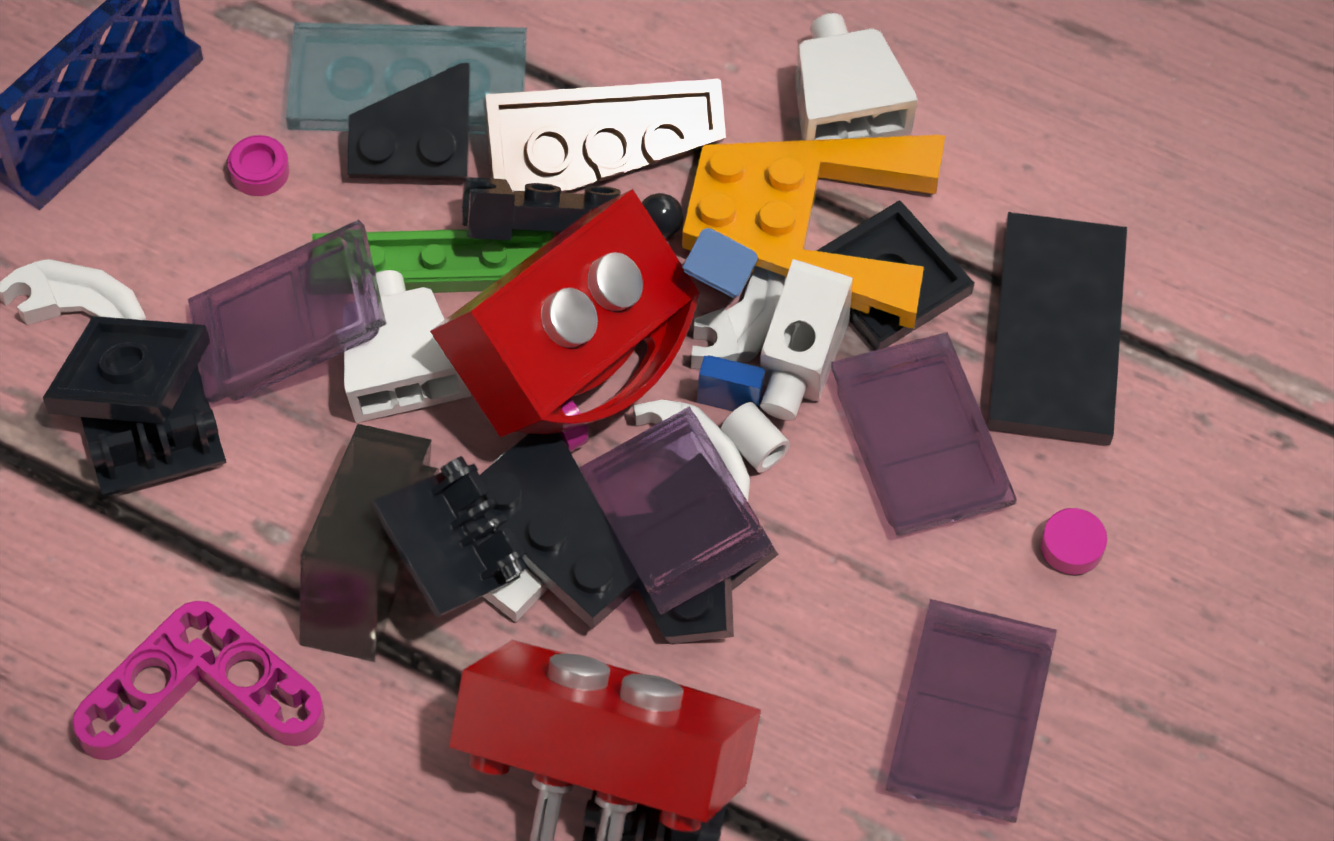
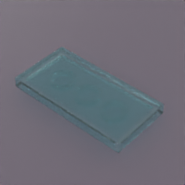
(355, 65)

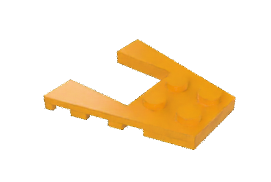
(767, 195)

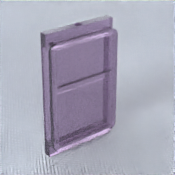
(288, 314)
(921, 434)
(676, 510)
(971, 711)

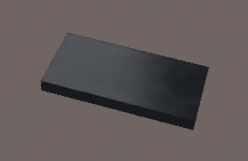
(1058, 329)

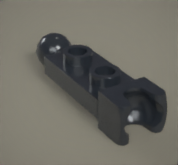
(494, 209)

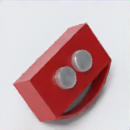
(573, 321)
(604, 731)

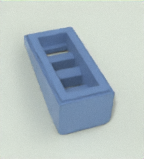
(720, 262)

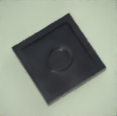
(901, 238)
(127, 369)

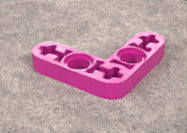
(187, 665)

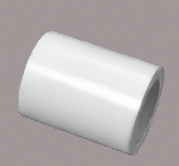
(756, 437)

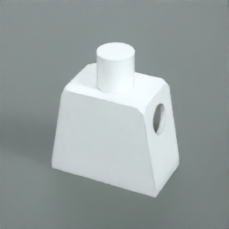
(851, 84)
(804, 337)
(403, 362)

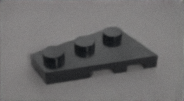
(560, 526)

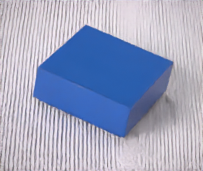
(729, 383)

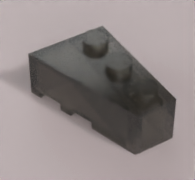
(348, 558)

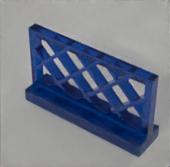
(92, 113)

